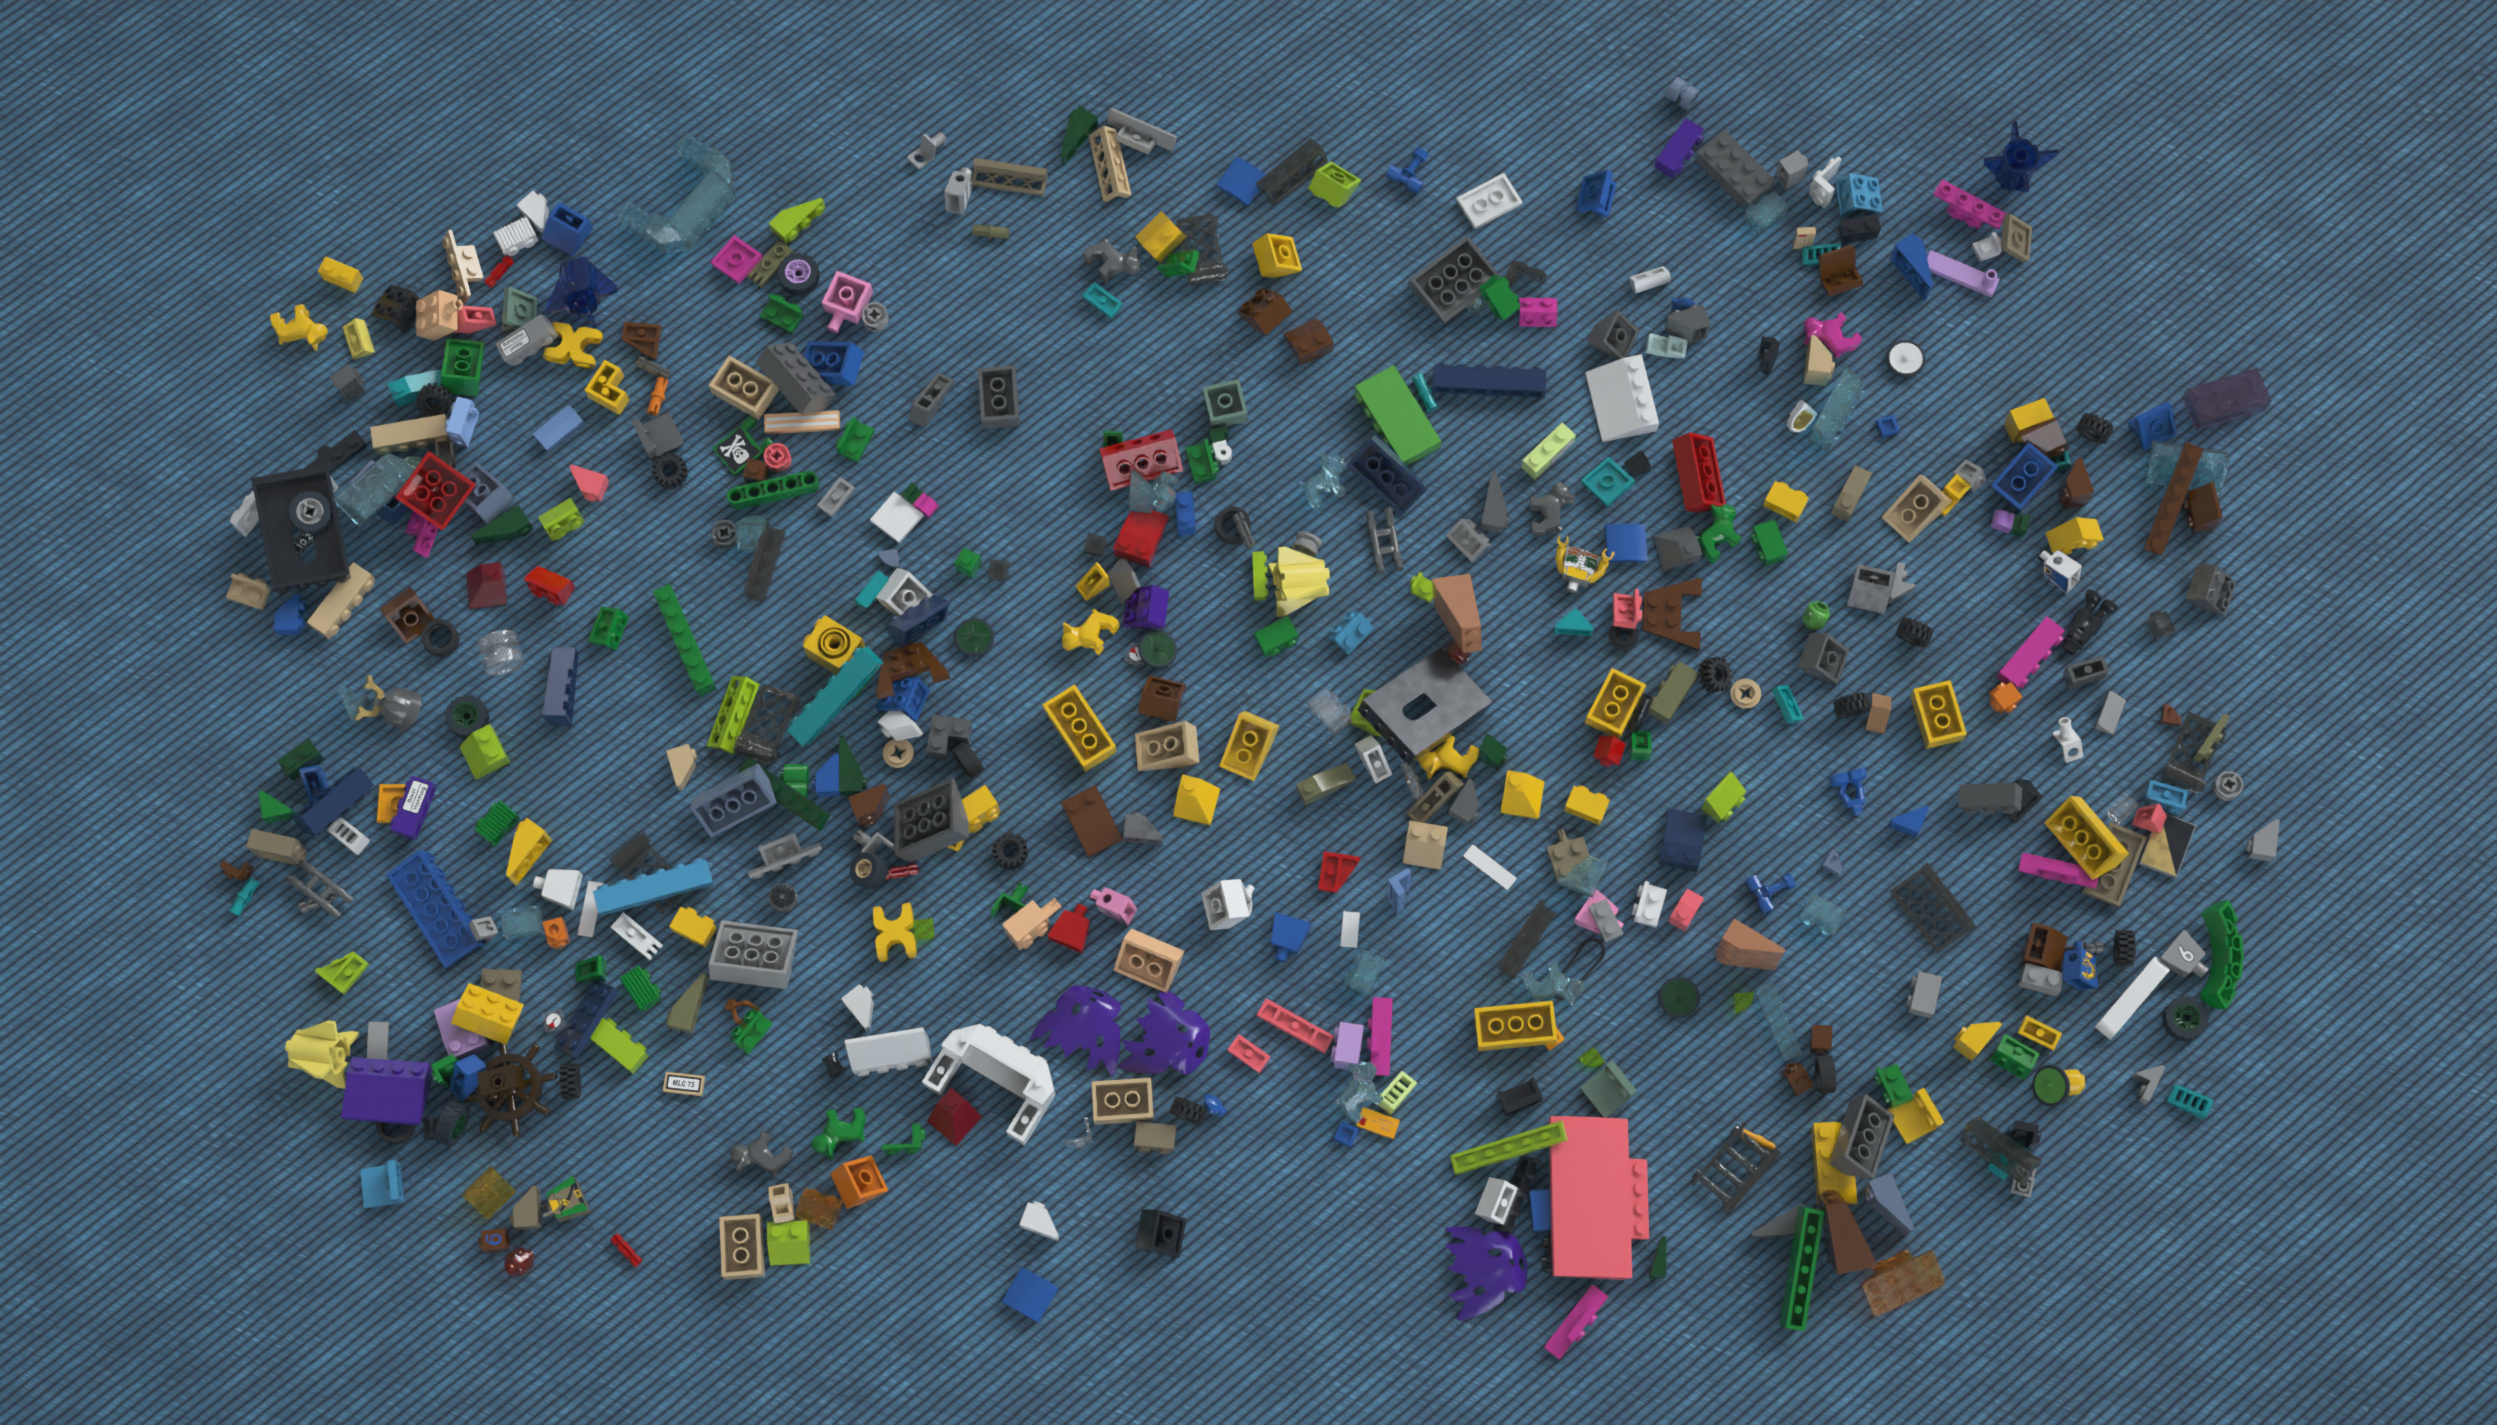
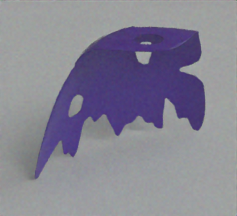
(1083, 1028)
(1166, 1040)
(1485, 1270)

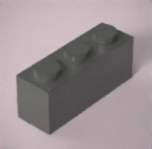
(1990, 798)

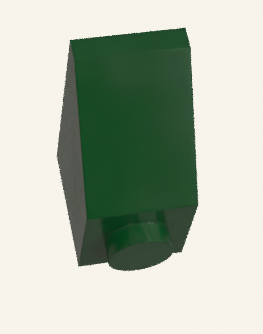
(1492, 752)

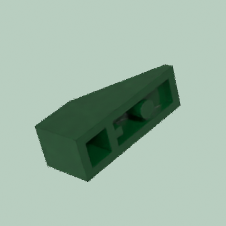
(1079, 126)
(506, 527)
(850, 775)

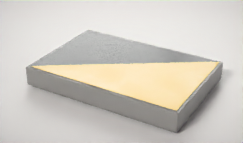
(2167, 849)

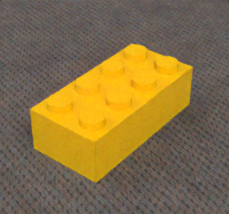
(1079, 728)
(1515, 1026)

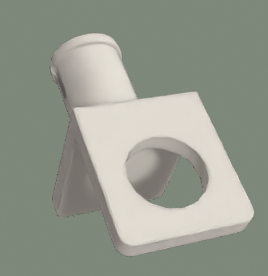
(2068, 739)

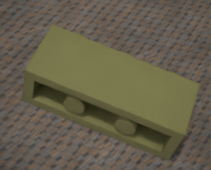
(1672, 692)

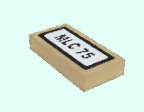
(684, 1084)

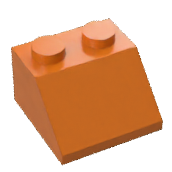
(858, 1181)

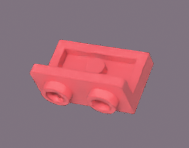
(1626, 609)

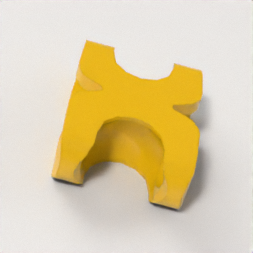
(573, 345)
(894, 932)

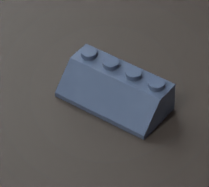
(733, 800)

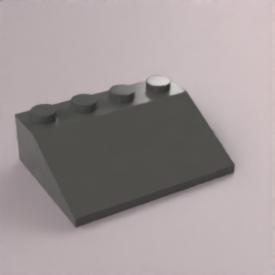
(1452, 279)
(929, 821)

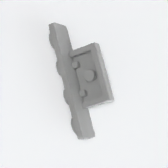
(1139, 133)
(781, 852)

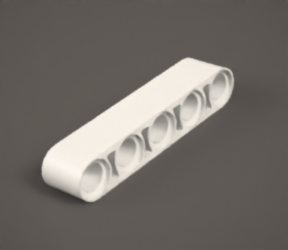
(2132, 998)

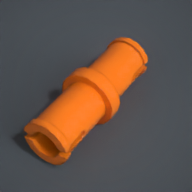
(657, 396)

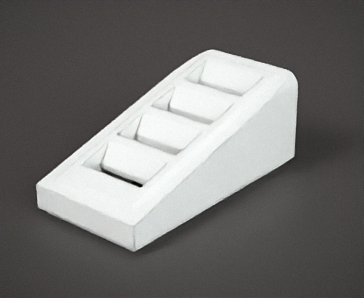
(357, 843)

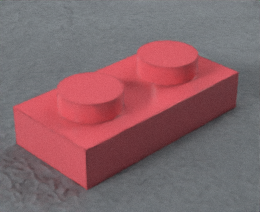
(1249, 1053)

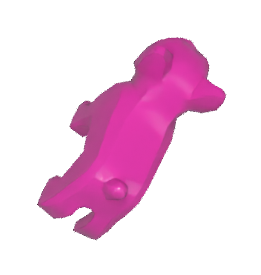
(1831, 334)

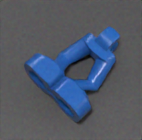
(1842, 779)

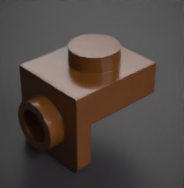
(232, 872)
(1797, 1078)

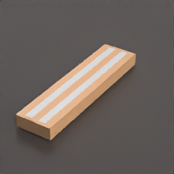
(802, 422)

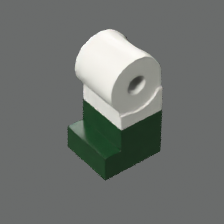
(1222, 451)

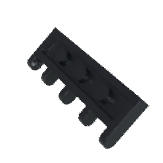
(1521, 1179)

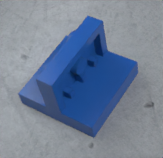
(1597, 193)
(2154, 425)

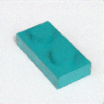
(1102, 300)
(1787, 704)

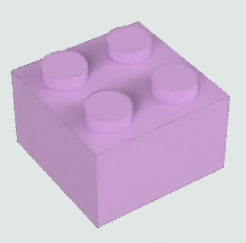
(1348, 1048)

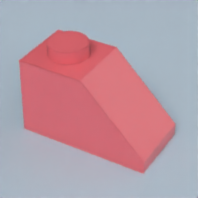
(474, 319)
(590, 483)
(1685, 910)

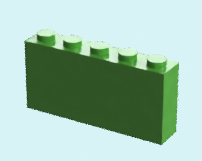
(1397, 415)

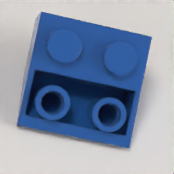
(566, 229)

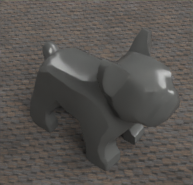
(1113, 260)
(1550, 509)
(760, 1155)

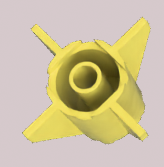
(1297, 580)
(321, 1052)

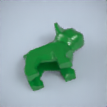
(1720, 531)
(838, 1132)

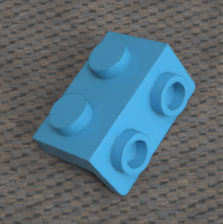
(1351, 631)
(2168, 796)

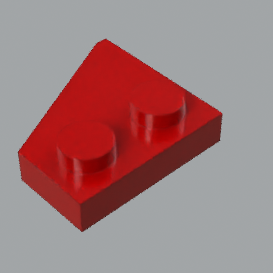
(1336, 870)

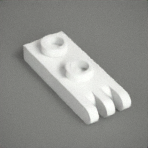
(635, 935)

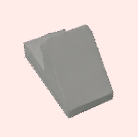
(1900, 587)
(2150, 1078)

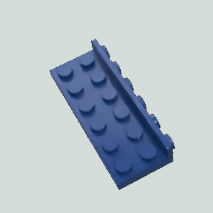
(435, 907)

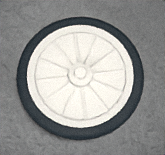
(1905, 358)

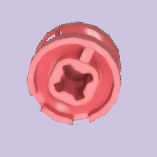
(777, 457)

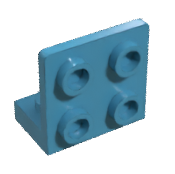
(1859, 193)
(382, 1185)

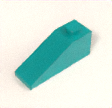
(407, 388)

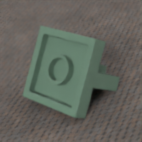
(517, 309)

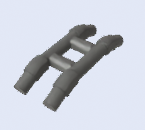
(1389, 531)
(320, 899)

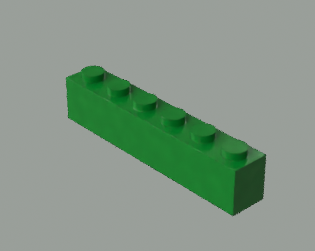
(684, 640)
(1801, 1268)

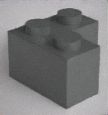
(946, 730)

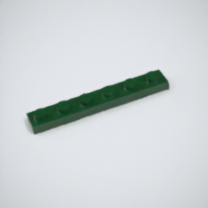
(792, 798)

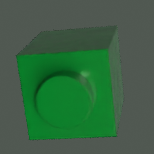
(968, 563)

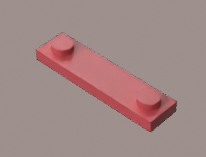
(1295, 1026)

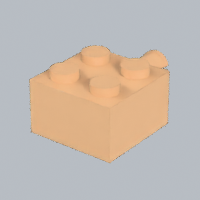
(437, 315)
(1030, 923)

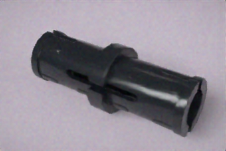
(1640, 712)

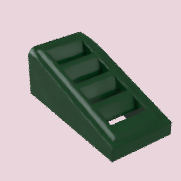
(1658, 1267)

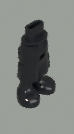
(2085, 625)

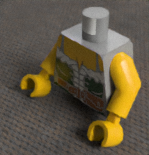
(1579, 565)

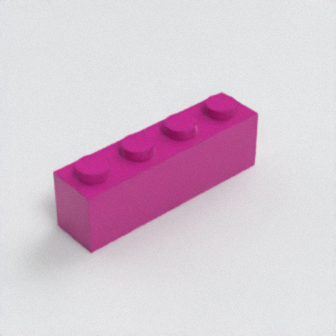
(2031, 653)

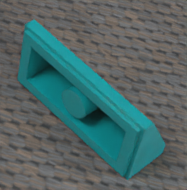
(871, 590)

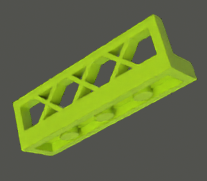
(735, 714)

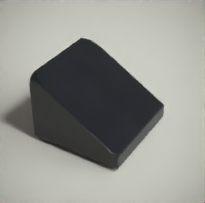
(1638, 464)

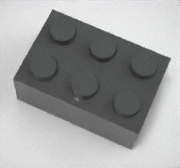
(998, 397)

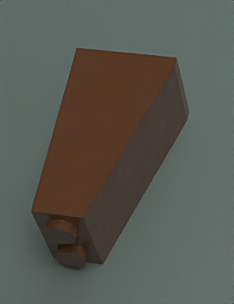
(1843, 1238)

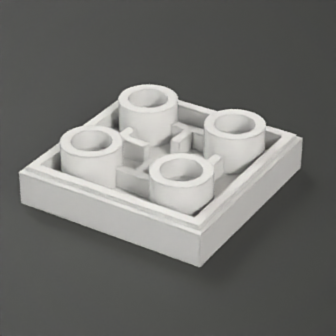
(896, 517)

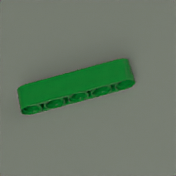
(782, 492)

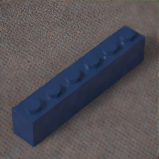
(1489, 381)

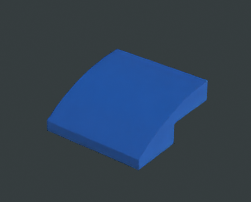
(1240, 180)
(1627, 542)
(1030, 1294)

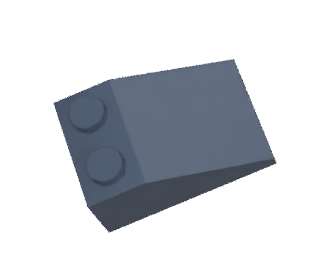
(488, 495)
(1887, 1201)

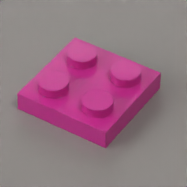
(736, 259)

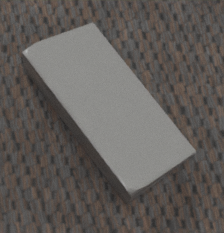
(2110, 713)

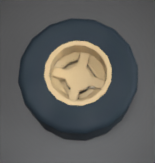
(868, 870)

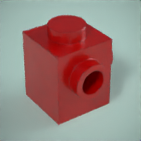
(1609, 750)

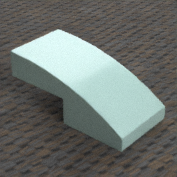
(1666, 347)

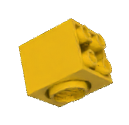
(831, 644)

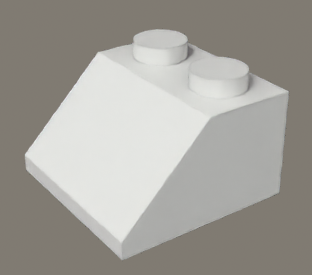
(902, 592)

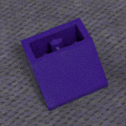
(1146, 608)

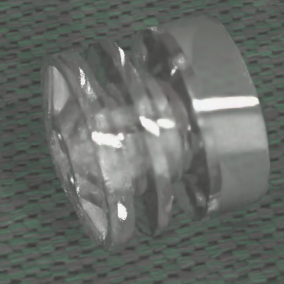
(501, 652)

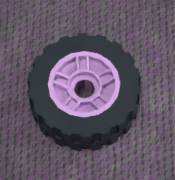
(799, 264)

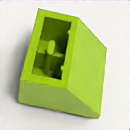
(561, 519)

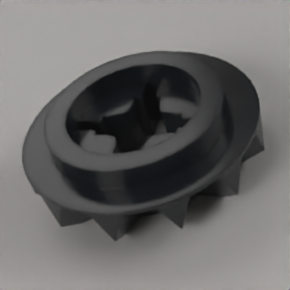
(1617, 641)

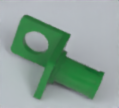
(1012, 901)

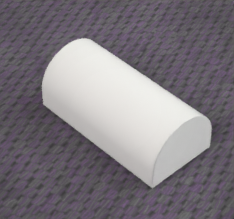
(1650, 279)

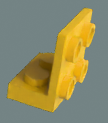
(1916, 1117)

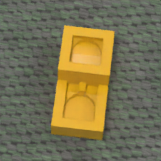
(1955, 491)

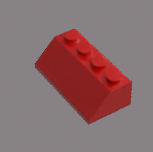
(1698, 472)

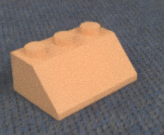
(1148, 960)

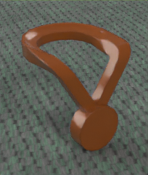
(732, 1004)

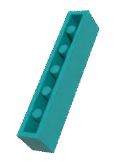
(835, 695)

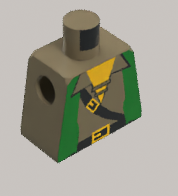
(565, 1201)

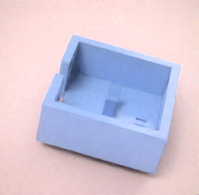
(462, 421)

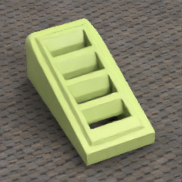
(1389, 1103)

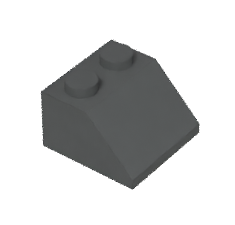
(1823, 657)

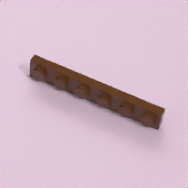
(2173, 498)

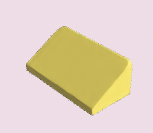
(358, 338)

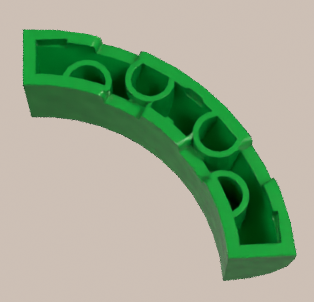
(2226, 955)

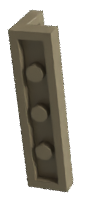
(1010, 170)

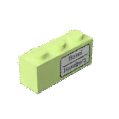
(1548, 451)

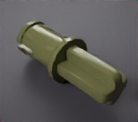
(990, 231)

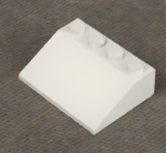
(1622, 399)
(889, 1051)

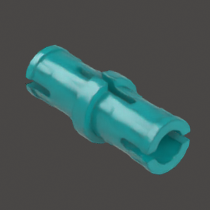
(1424, 392)
(244, 896)

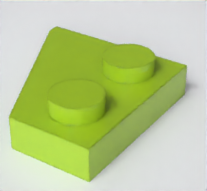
(343, 972)

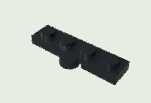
(340, 452)

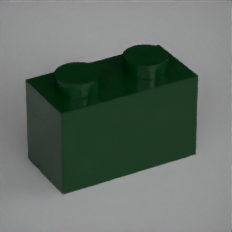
(300, 757)

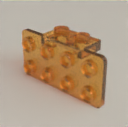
(1902, 1280)

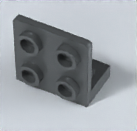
(658, 435)

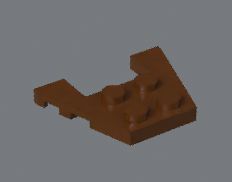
(1663, 612)
(908, 662)

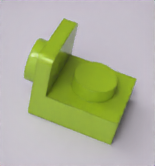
(1421, 587)

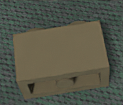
(1155, 1137)

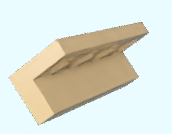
(1112, 160)

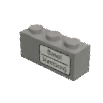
(526, 340)

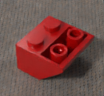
(549, 585)

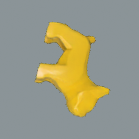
(299, 328)
(1088, 633)
(1447, 758)

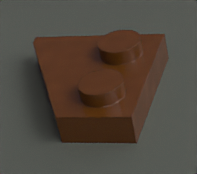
(643, 337)

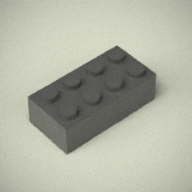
(1735, 170)
(795, 378)

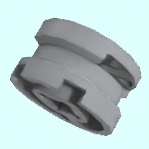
(875, 316)
(1307, 543)
(2228, 786)

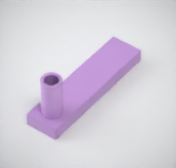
(1963, 274)

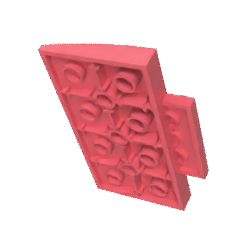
(1596, 1199)

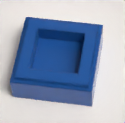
(1887, 426)
(1346, 1134)

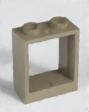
(276, 847)

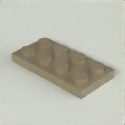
(2114, 883)

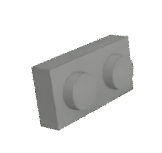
(836, 497)
(1605, 920)

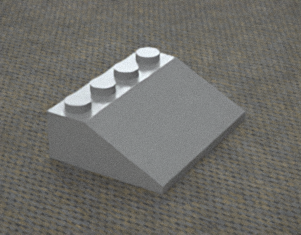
(753, 954)

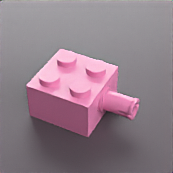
(846, 299)

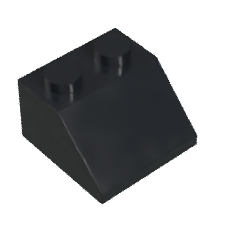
(1160, 1233)

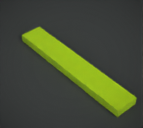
(1508, 1147)

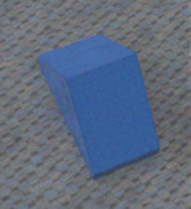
(314, 781)
(1910, 822)

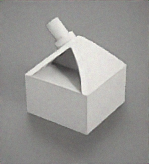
(1227, 903)

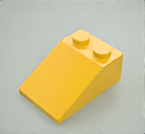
(1248, 745)
(527, 847)

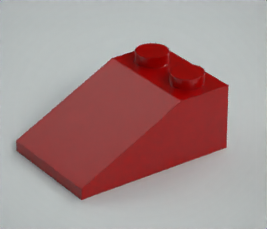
(1140, 537)

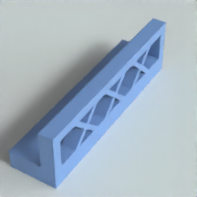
(1396, 890)

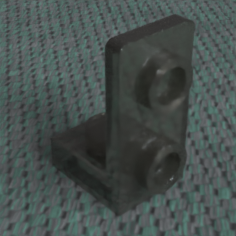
(1521, 268)

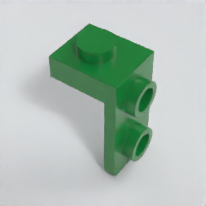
(918, 1136)

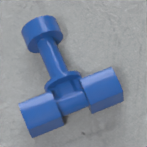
(1407, 175)
(1764, 893)

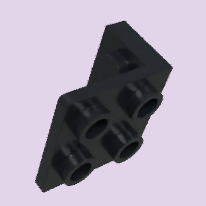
(397, 307)

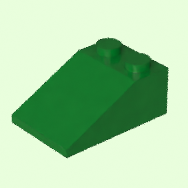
(462, 366)

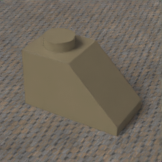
(527, 1212)

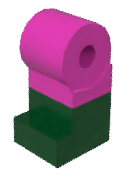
(919, 500)

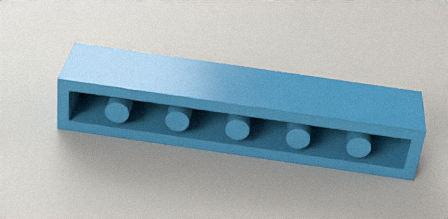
(653, 887)

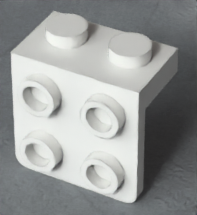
(1820, 189)

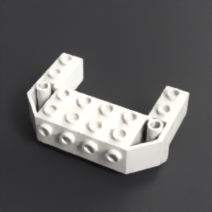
(1004, 1064)

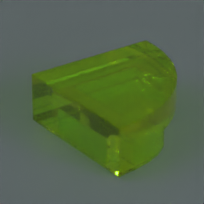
(1742, 1001)
(1591, 1058)

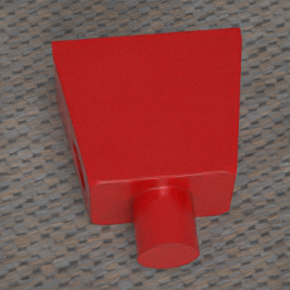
(1071, 929)

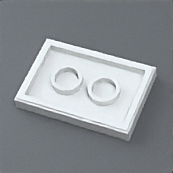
(1489, 201)

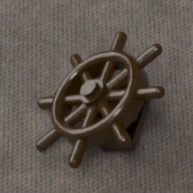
(506, 1081)

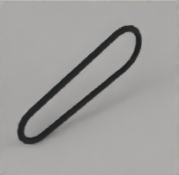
(1577, 953)

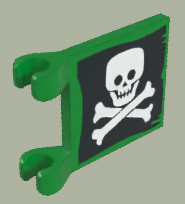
(740, 446)

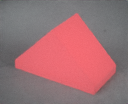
(2150, 818)

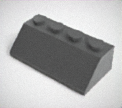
(1862, 1138)

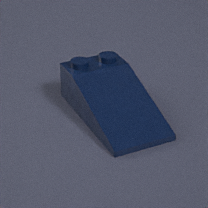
(1387, 474)

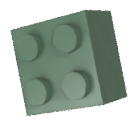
(1225, 404)

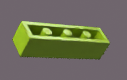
(1259, 572)

